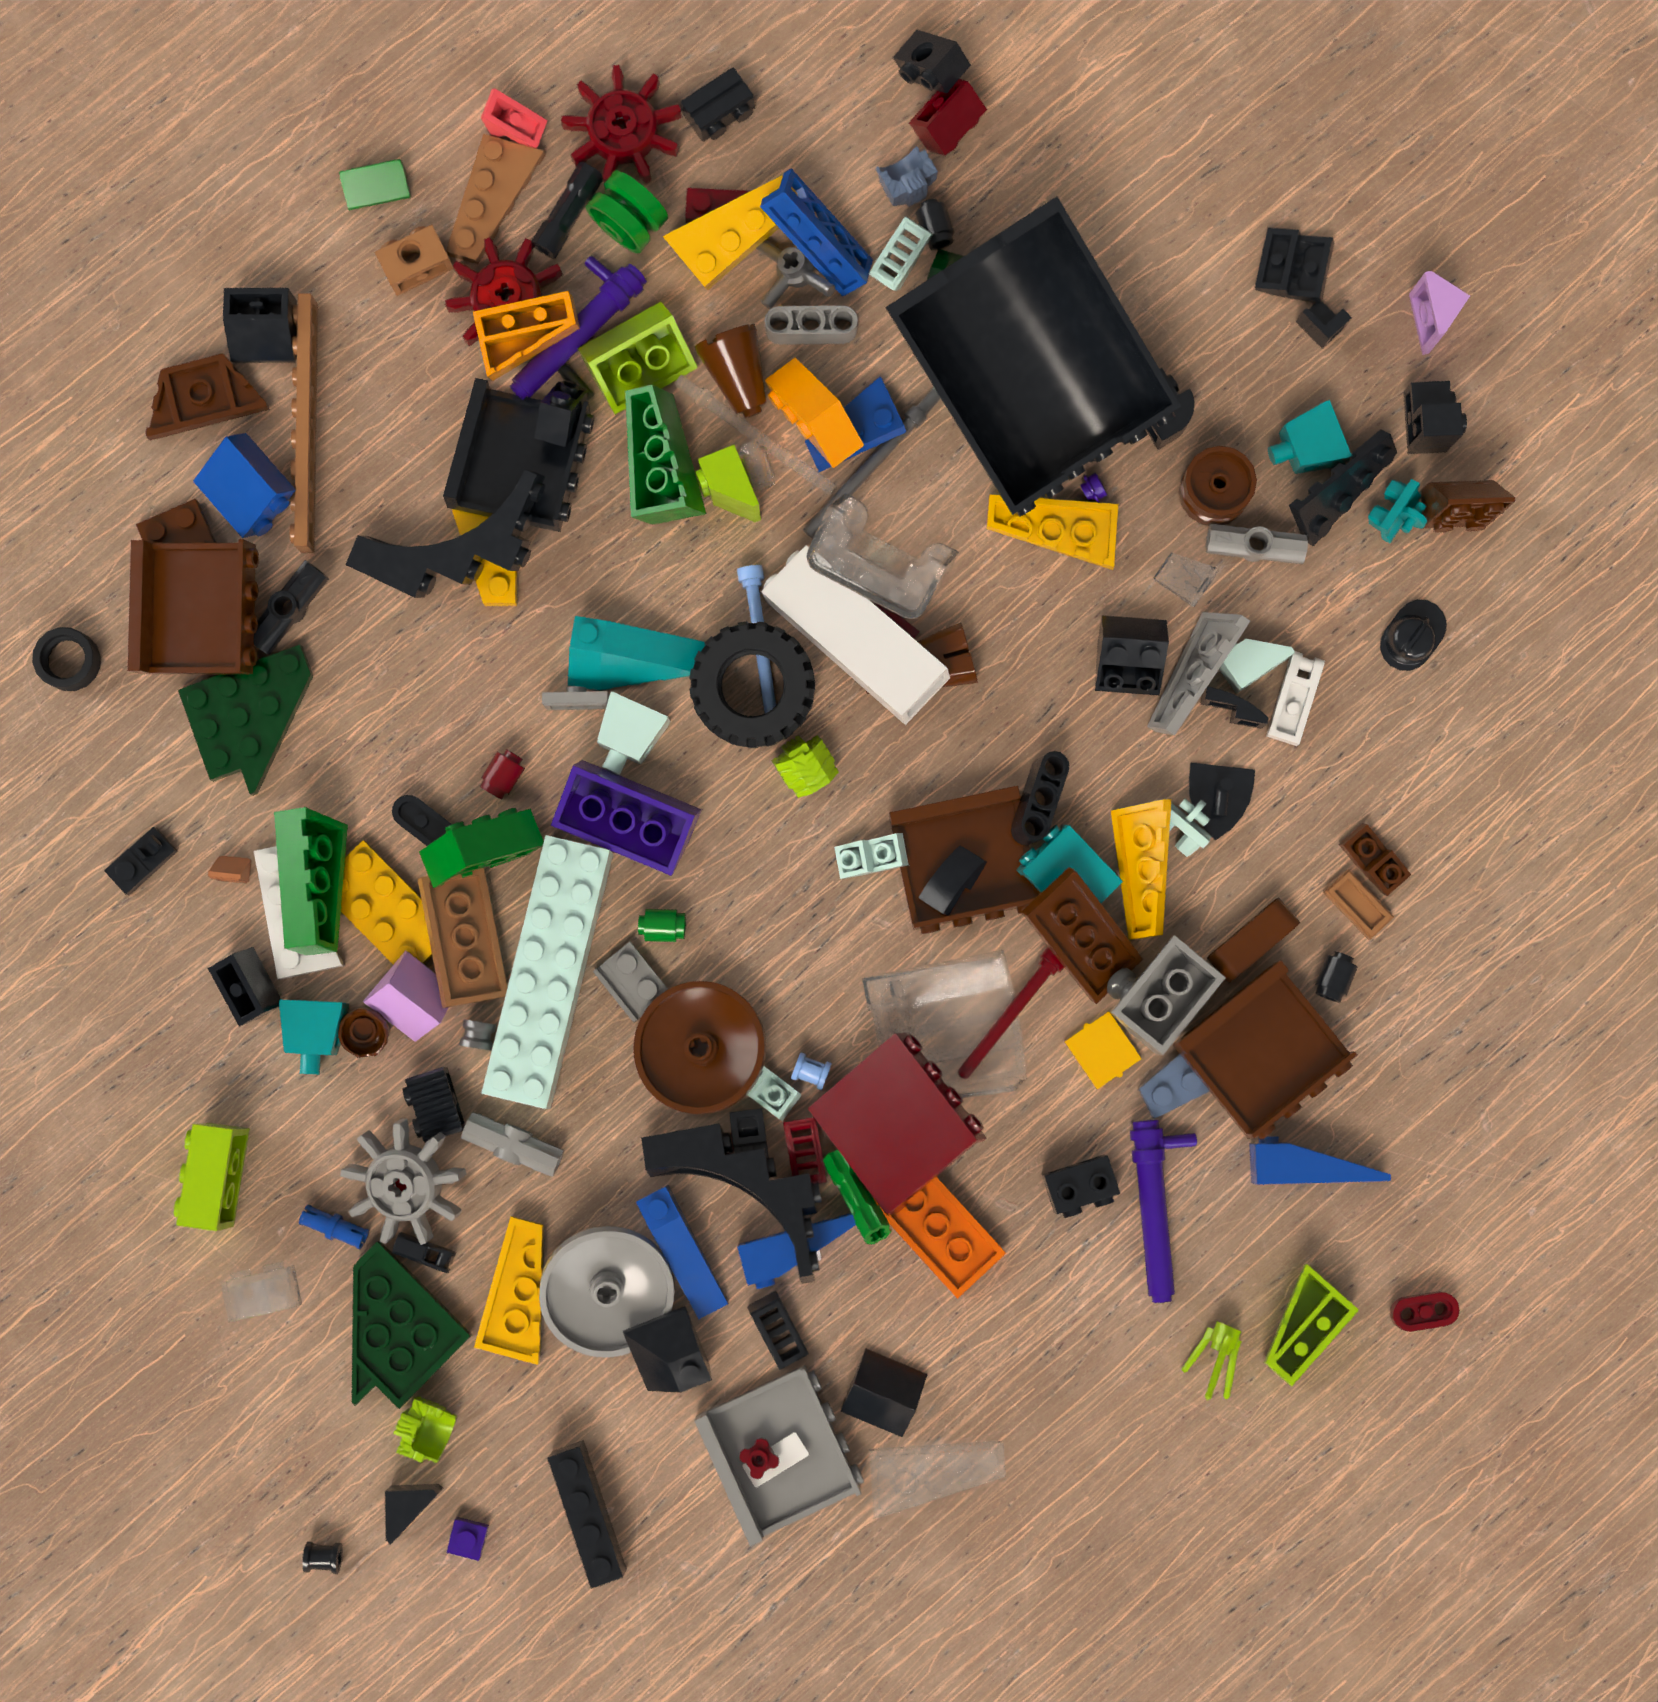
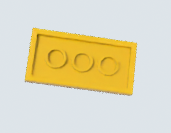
(383, 906)

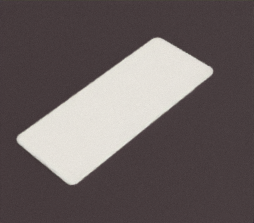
(789, 1450)

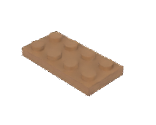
(463, 939)

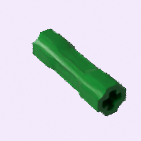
(866, 1213)

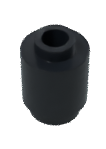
(936, 219)
(1335, 977)

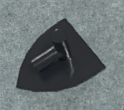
(1224, 791)

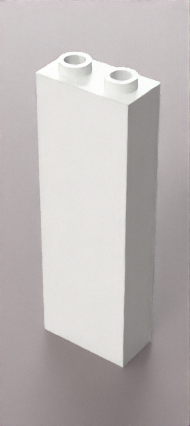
(856, 637)

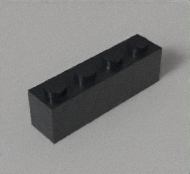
(587, 1514)

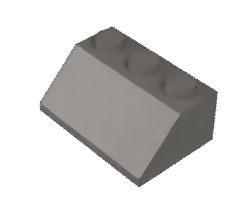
(1167, 996)

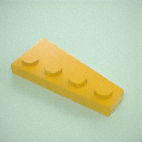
(513, 1305)

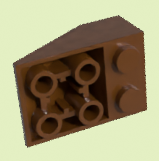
(1464, 504)

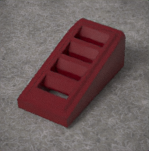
(800, 1124)

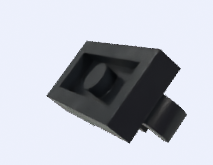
(140, 861)

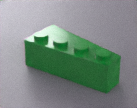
(659, 459)
(310, 879)

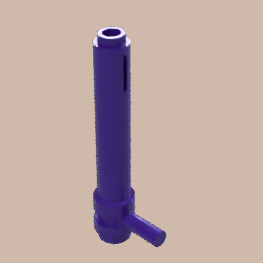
(613, 297)
(1149, 1159)

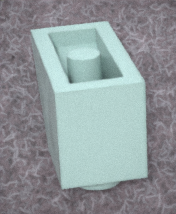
(1251, 661)

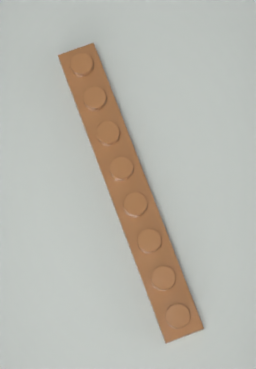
(304, 410)

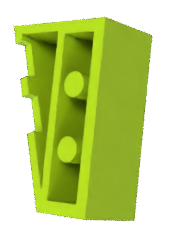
(1308, 1325)

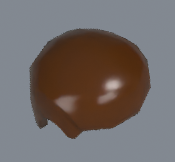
(363, 1032)

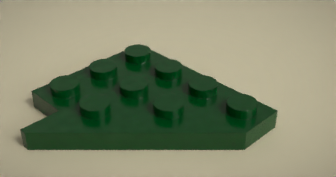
(246, 716)
(397, 1329)

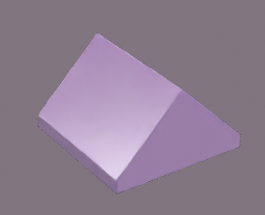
(1435, 308)
(408, 997)

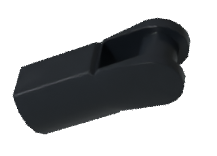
(410, 1248)

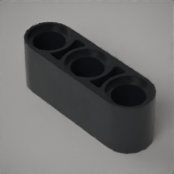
(1050, 787)

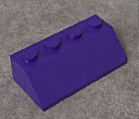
(625, 817)

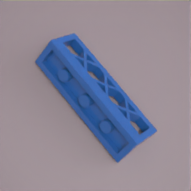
(816, 236)

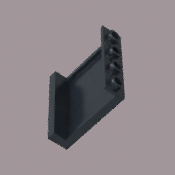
(497, 449)

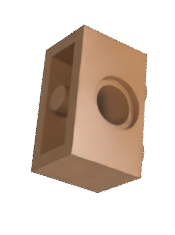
(408, 275)

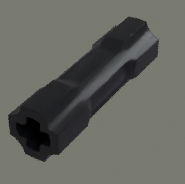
(579, 190)

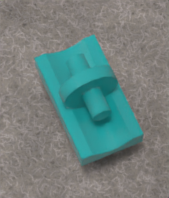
(1403, 515)

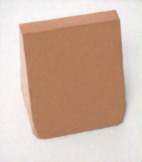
(230, 869)

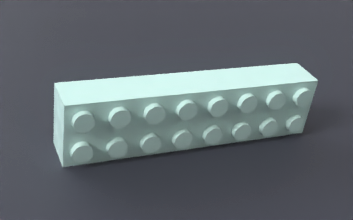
(547, 972)

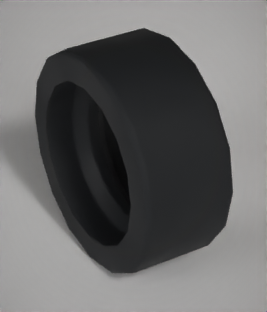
(44, 648)

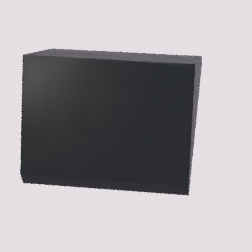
(884, 1393)

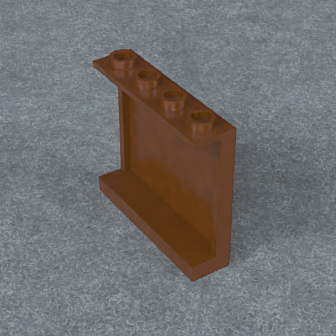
(192, 608)
(984, 828)
(1264, 1052)

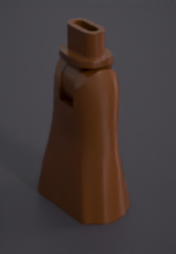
(952, 651)

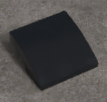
(1294, 265)

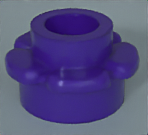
(1093, 487)

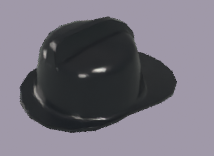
(1413, 635)

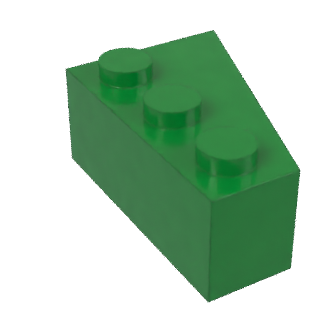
(481, 845)

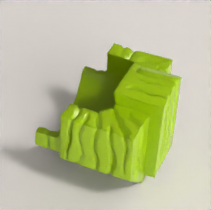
(805, 765)
(424, 1430)

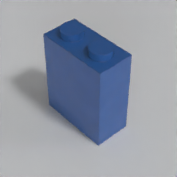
(244, 485)

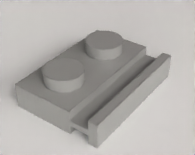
(630, 981)

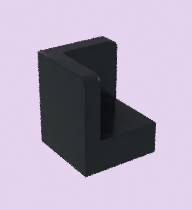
(1322, 323)

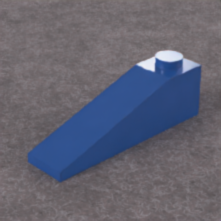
(1291, 1164)
(682, 1251)
(775, 1254)

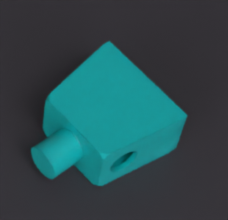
(1312, 441)
(311, 1030)

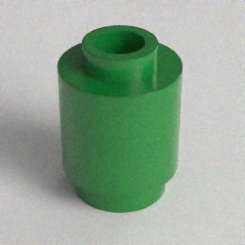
(662, 925)

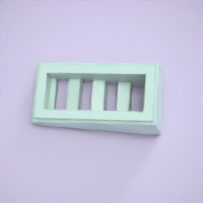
(877, 271)

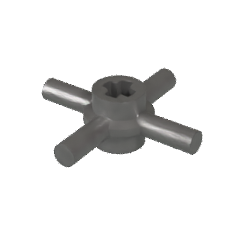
(793, 271)

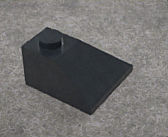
(669, 1353)

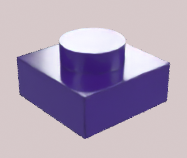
(467, 1538)

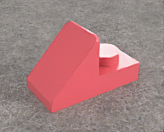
(512, 119)

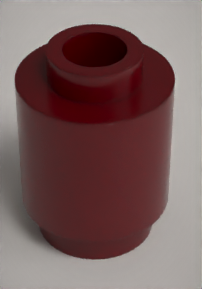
(502, 774)

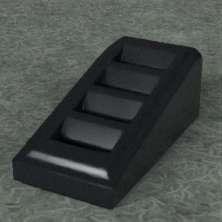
(764, 1305)

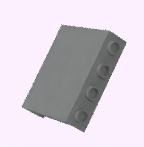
(774, 1413)

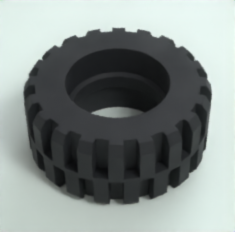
(752, 640)

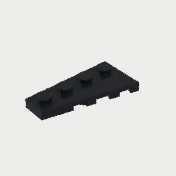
(1335, 496)

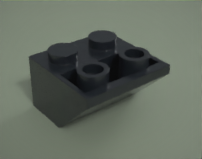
(259, 324)
(1131, 655)

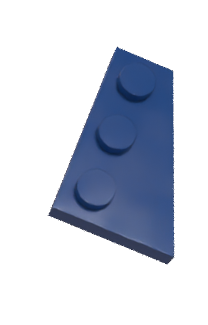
(872, 417)

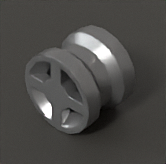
(477, 1035)

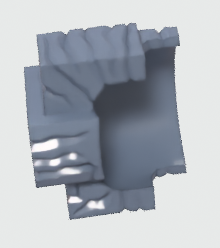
(908, 178)

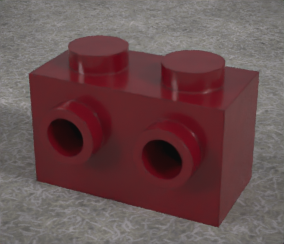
(948, 117)

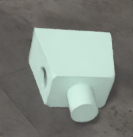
(629, 731)

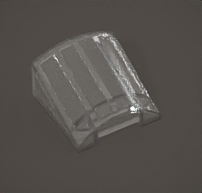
(950, 1012)

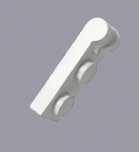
(1295, 699)

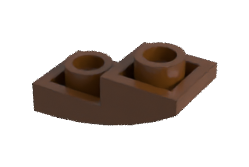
(1374, 859)

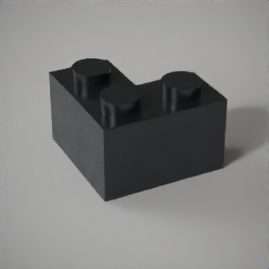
(1432, 417)

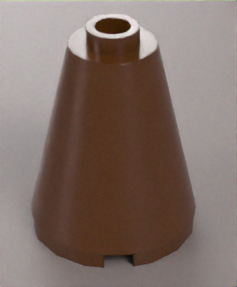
(736, 368)

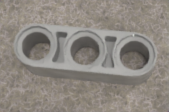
(796, 317)

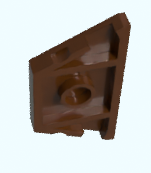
(200, 396)

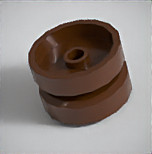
(1234, 481)

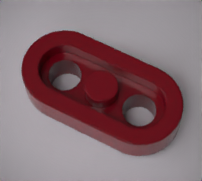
(1423, 1311)

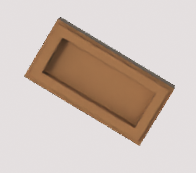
(1358, 904)

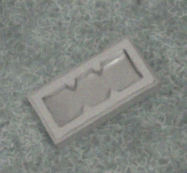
(575, 699)

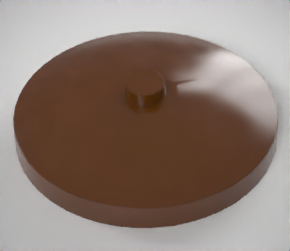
(699, 1047)

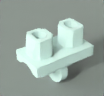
(1194, 834)

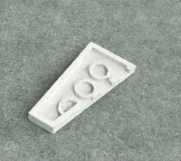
(286, 962)

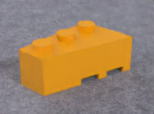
(523, 329)
(814, 411)

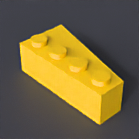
(725, 235)

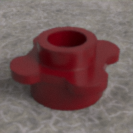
(762, 1449)

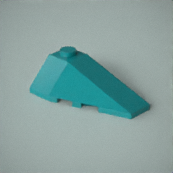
(621, 655)

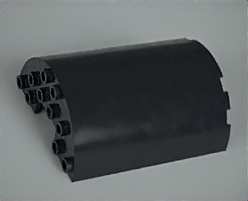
(1034, 357)

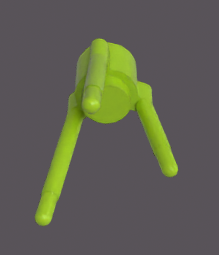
(1226, 1342)

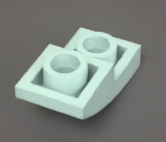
(871, 856)
(774, 1094)

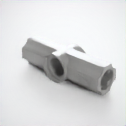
(1277, 545)
(512, 1144)

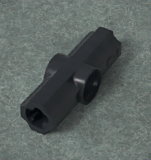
(301, 591)

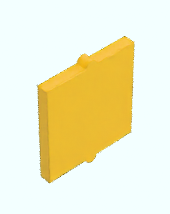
(1102, 1050)

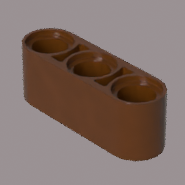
(1253, 940)

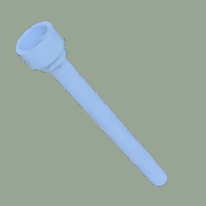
(751, 578)

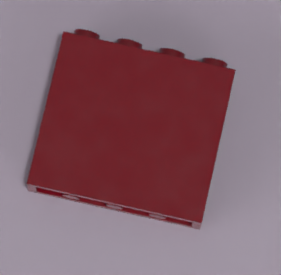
(897, 1121)

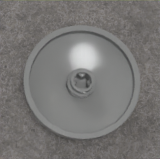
(602, 1286)

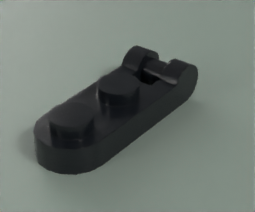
(419, 819)

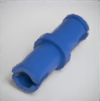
(333, 1226)

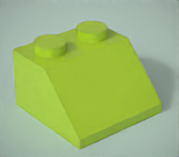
(727, 483)

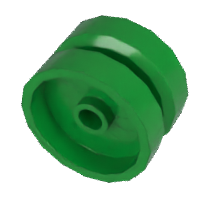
(627, 211)

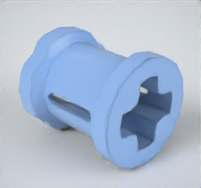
(811, 1071)

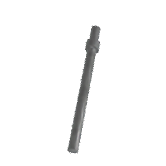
(913, 418)

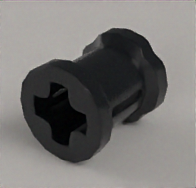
(322, 1557)

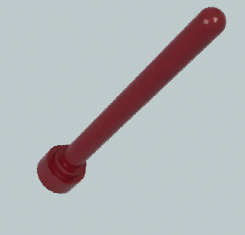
(1048, 966)

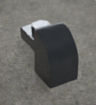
(1174, 428)

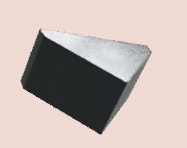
(404, 1504)

